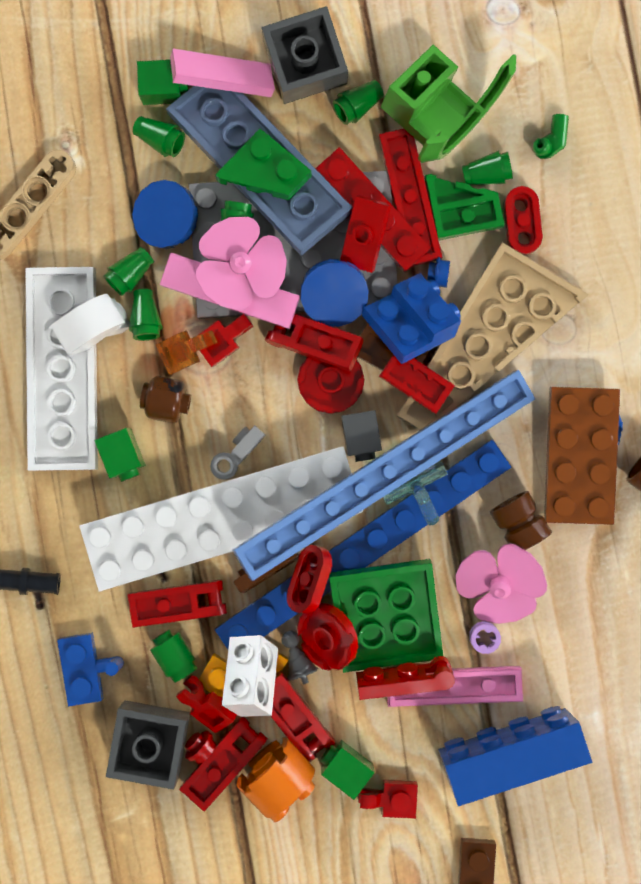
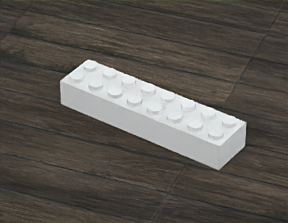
(204, 520)

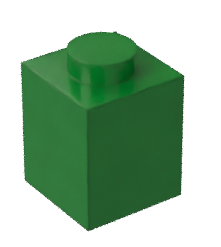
(157, 84)
(120, 454)
(346, 769)

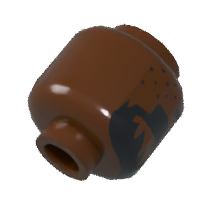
(165, 399)

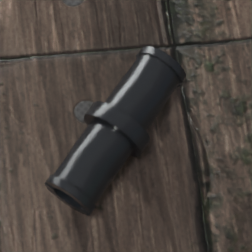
(28, 581)

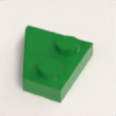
(265, 167)
(462, 209)

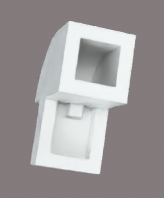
(90, 324)

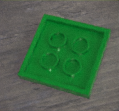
(391, 613)

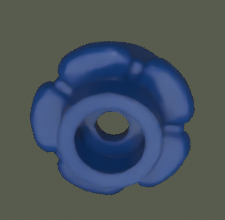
(439, 272)

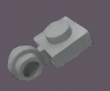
(245, 442)

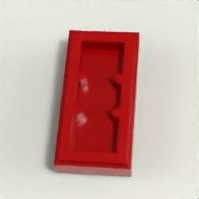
(365, 233)
(417, 382)

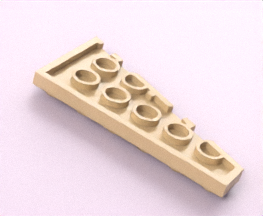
(498, 321)

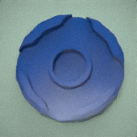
(165, 214)
(334, 292)

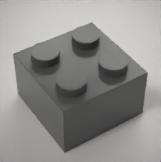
(305, 55)
(148, 744)

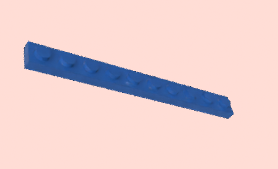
(375, 538)

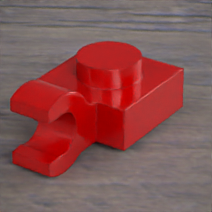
(226, 339)
(205, 708)
(396, 799)

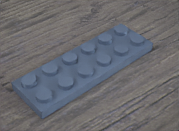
(221, 125)

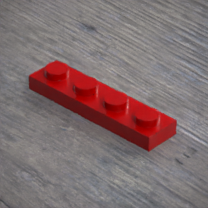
(409, 188)
(399, 238)

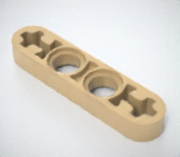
(34, 209)

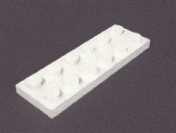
(59, 384)

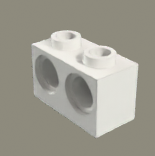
(250, 676)

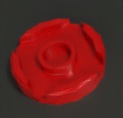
(329, 387)
(328, 637)

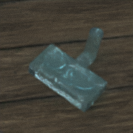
(417, 488)

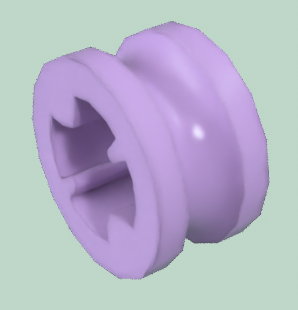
(481, 647)

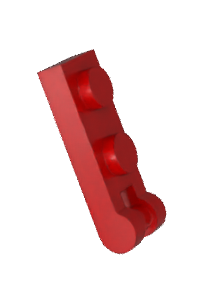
(318, 342)
(175, 603)
(405, 679)
(298, 720)
(223, 765)

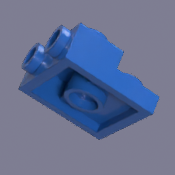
(413, 318)

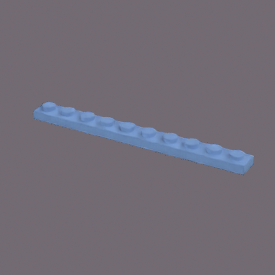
(382, 475)

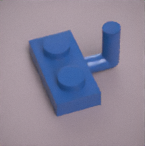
(83, 669)

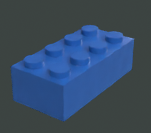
(514, 755)

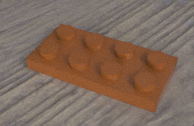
(581, 455)

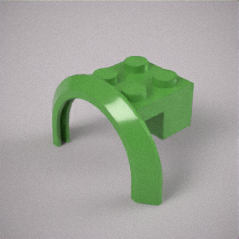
(435, 108)

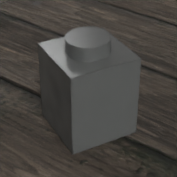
(361, 435)

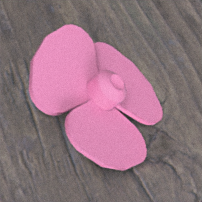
(226, 280)
(511, 585)

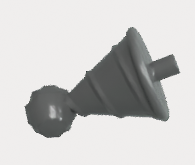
(299, 665)

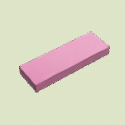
(221, 73)

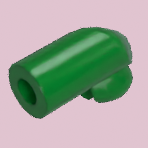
(554, 141)

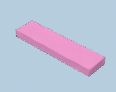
(181, 277)
(471, 687)

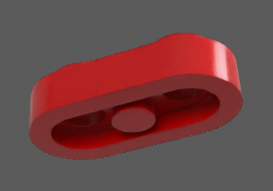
(524, 221)
(309, 579)

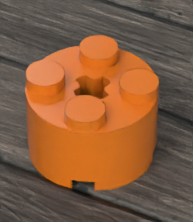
(277, 779)

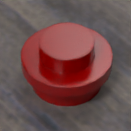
(200, 747)

